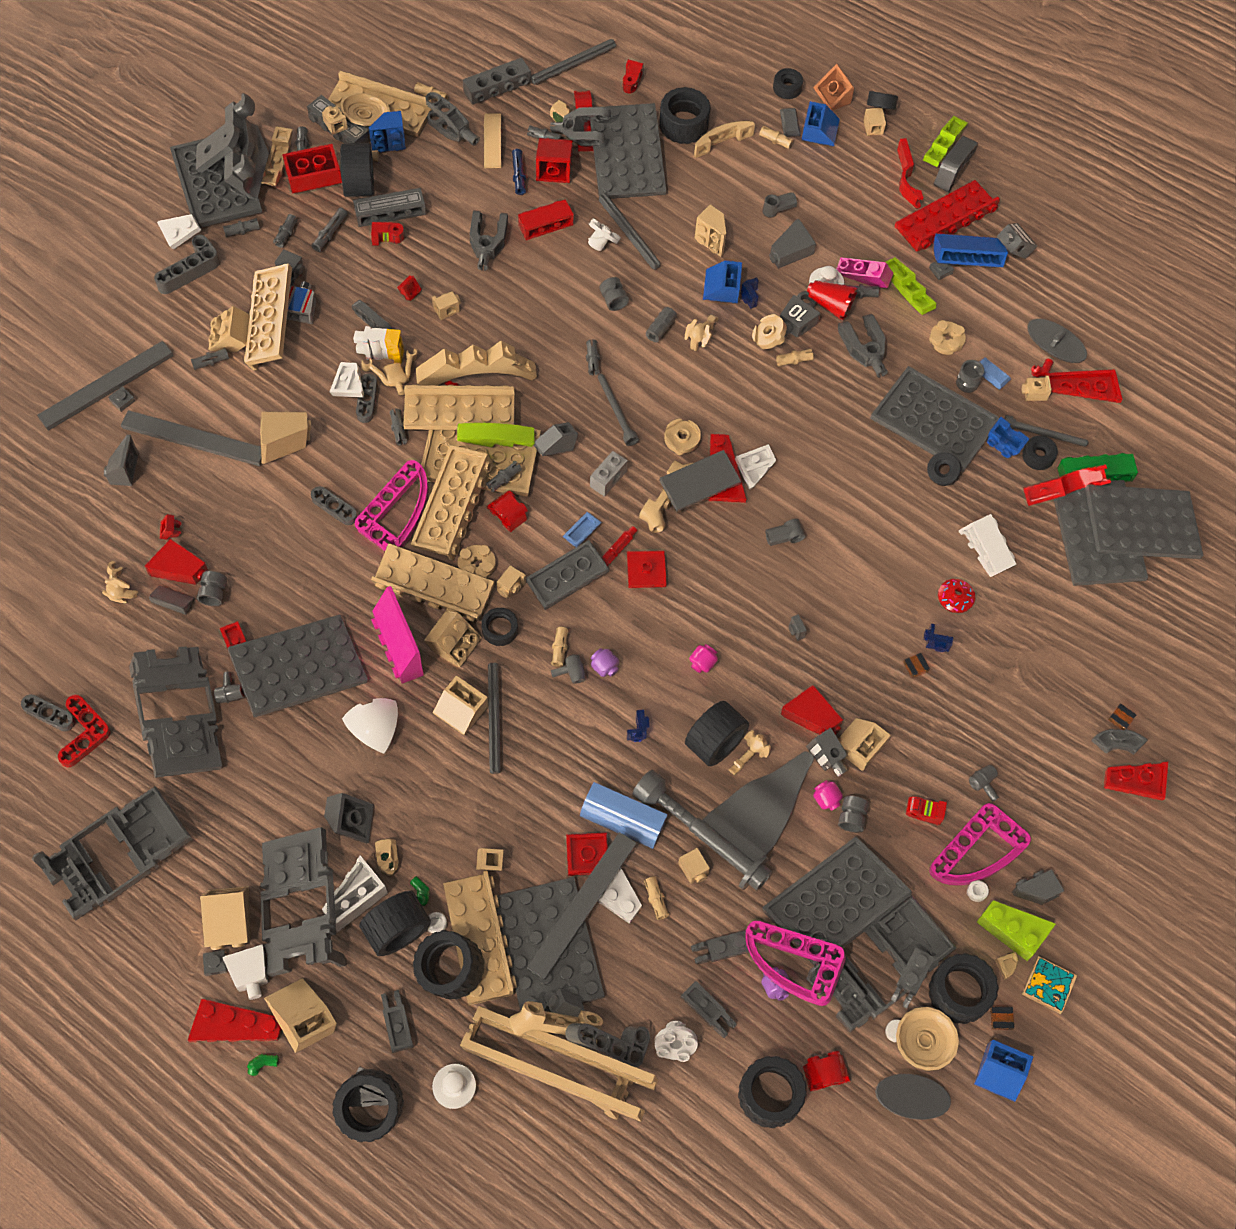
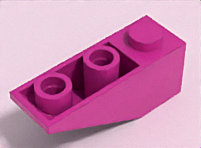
(865, 271)

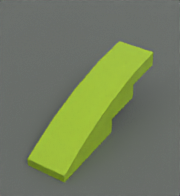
(945, 141)
(909, 287)
(495, 433)

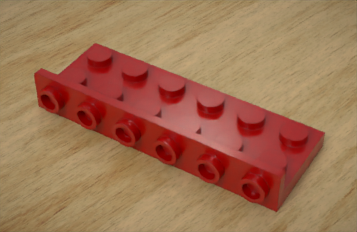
(946, 215)

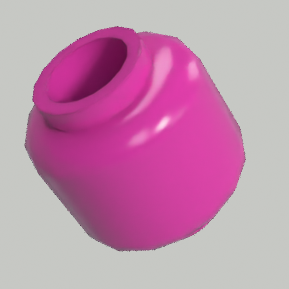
(703, 658)
(827, 795)

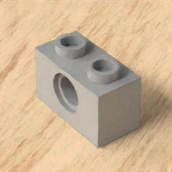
(608, 473)

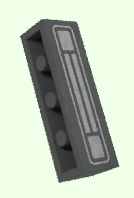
(354, 133)
(389, 207)

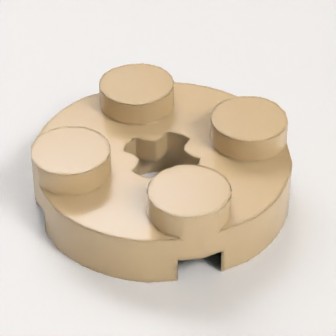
(949, 329)
(775, 337)
(680, 445)
(479, 553)

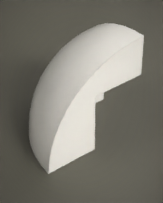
(373, 722)

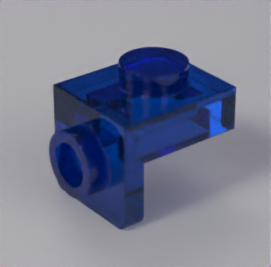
(748, 292)
(935, 641)
(642, 724)

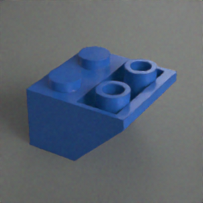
(820, 124)
(387, 132)
(723, 282)
(1003, 1070)

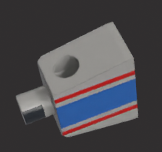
(301, 303)

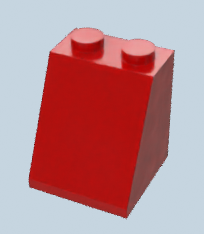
(554, 160)

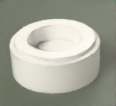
(977, 891)
(438, 922)
(891, 1030)

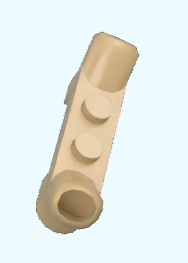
(653, 510)
(534, 1017)

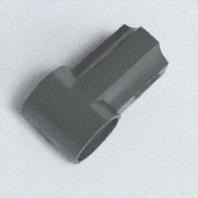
(778, 203)
(790, 531)

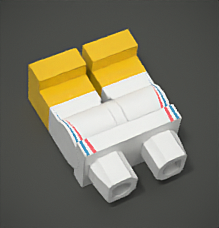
(380, 344)

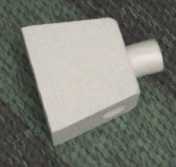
(248, 970)

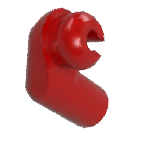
(1041, 371)

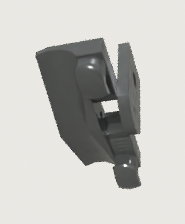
(245, 163)

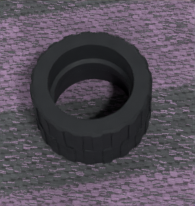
(689, 101)
(357, 169)
(716, 733)
(395, 923)
(426, 958)
(980, 972)
(785, 1069)
(348, 1124)

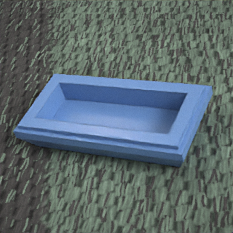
(994, 374)
(581, 529)

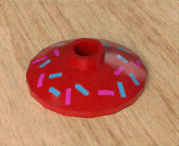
(952, 601)

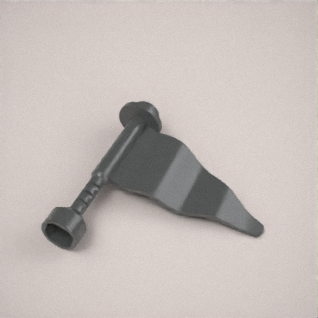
(744, 824)

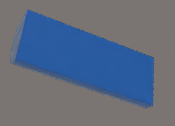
(969, 250)

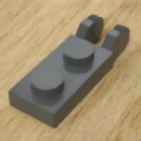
(722, 947)
(913, 975)
(707, 1008)
(396, 1024)

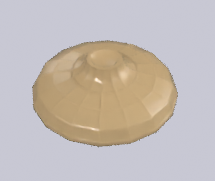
(363, 108)
(927, 1038)

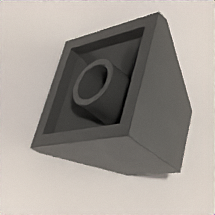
(122, 463)
(349, 816)

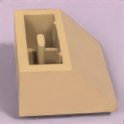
(711, 230)
(229, 330)
(453, 638)
(460, 705)
(863, 742)

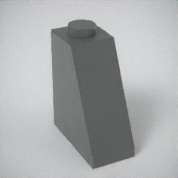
(792, 245)

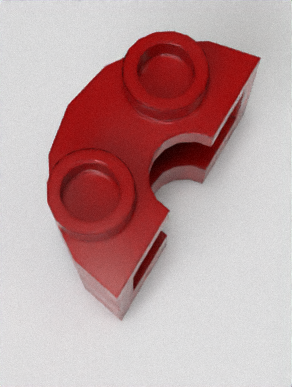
(508, 510)
(826, 1071)

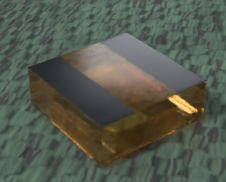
(916, 665)
(1122, 717)
(1002, 1018)

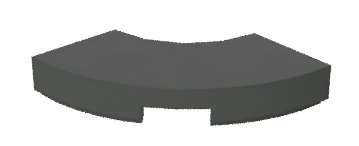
(1119, 739)

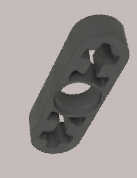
(369, 316)
(368, 404)
(330, 498)
(43, 705)

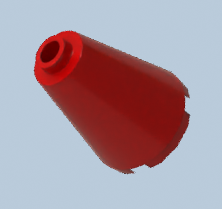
(833, 297)

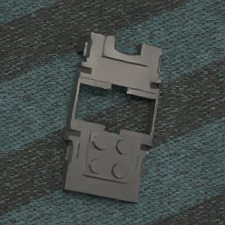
(183, 744)
(145, 826)
(292, 866)
(908, 930)

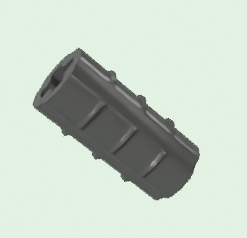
(661, 324)

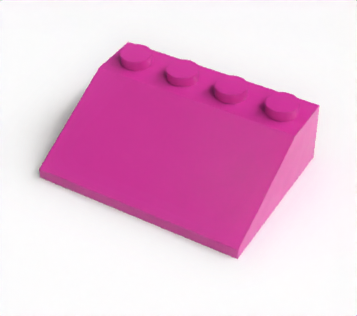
(397, 638)

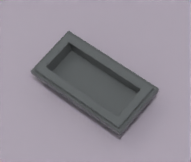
(790, 122)

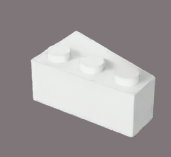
(989, 544)
(356, 893)

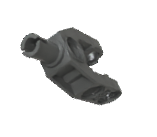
(457, 124)
(574, 125)
(485, 246)
(870, 353)

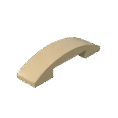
(724, 132)
(492, 140)
(275, 165)

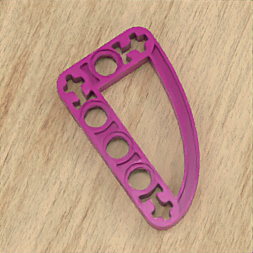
(378, 501)
(992, 822)
(827, 962)

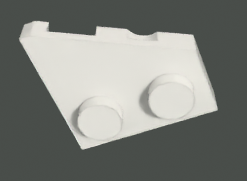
(179, 229)
(347, 381)
(755, 464)
(621, 898)

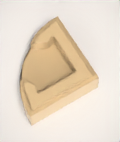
(1007, 964)

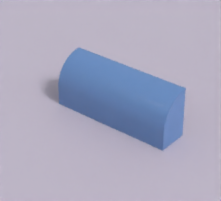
(623, 815)

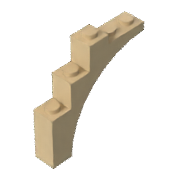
(474, 360)

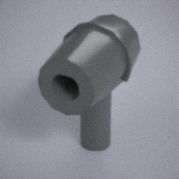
(573, 667)
(228, 692)
(982, 778)

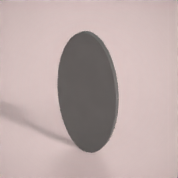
(1057, 340)
(913, 1096)

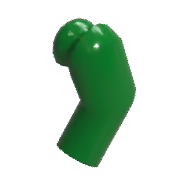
(422, 890)
(260, 1061)

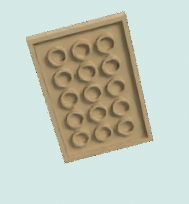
(501, 457)

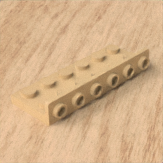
(412, 106)
(268, 315)
(446, 406)
(452, 502)
(433, 583)
(475, 917)

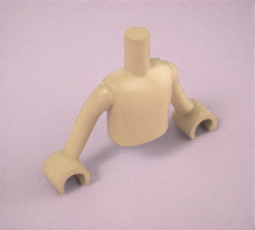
(393, 373)

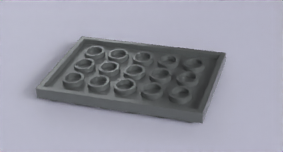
(631, 154)
(202, 187)
(934, 417)
(1143, 522)
(1084, 562)
(297, 665)
(838, 897)
(527, 922)

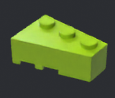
(1015, 928)

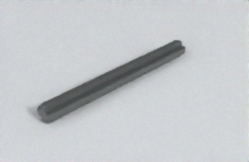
(573, 61)
(629, 231)
(494, 724)

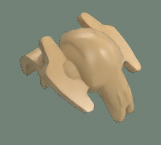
(700, 332)
(115, 587)
(757, 744)

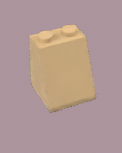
(283, 434)
(226, 917)

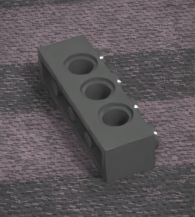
(496, 81)

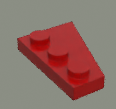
(1143, 780)

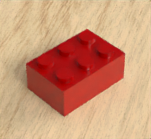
(312, 168)

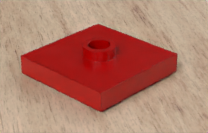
(646, 569)
(585, 852)

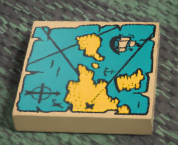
(1049, 985)

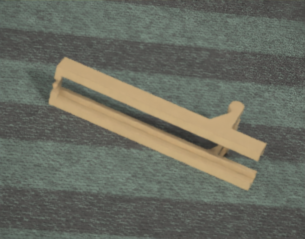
(612, 1105)

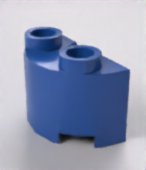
(1006, 439)

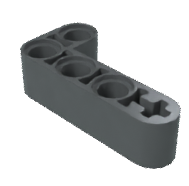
(954, 163)
(190, 268)
(632, 1042)

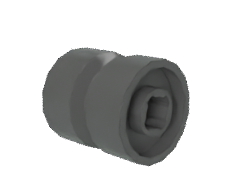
(614, 293)
(970, 376)
(211, 588)
(853, 813)

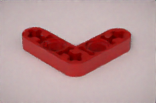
(89, 734)

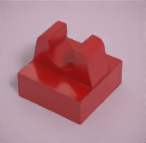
(409, 288)
(167, 527)

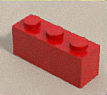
(545, 219)

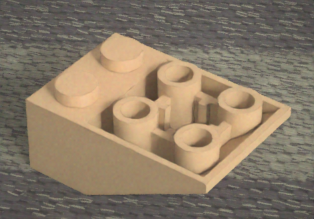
(301, 1014)

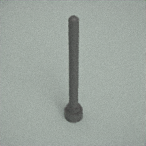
(1045, 432)
(630, 437)

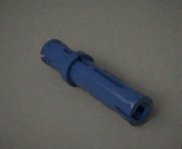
(519, 185)

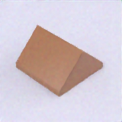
(835, 89)

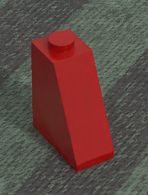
(176, 564)
(812, 712)

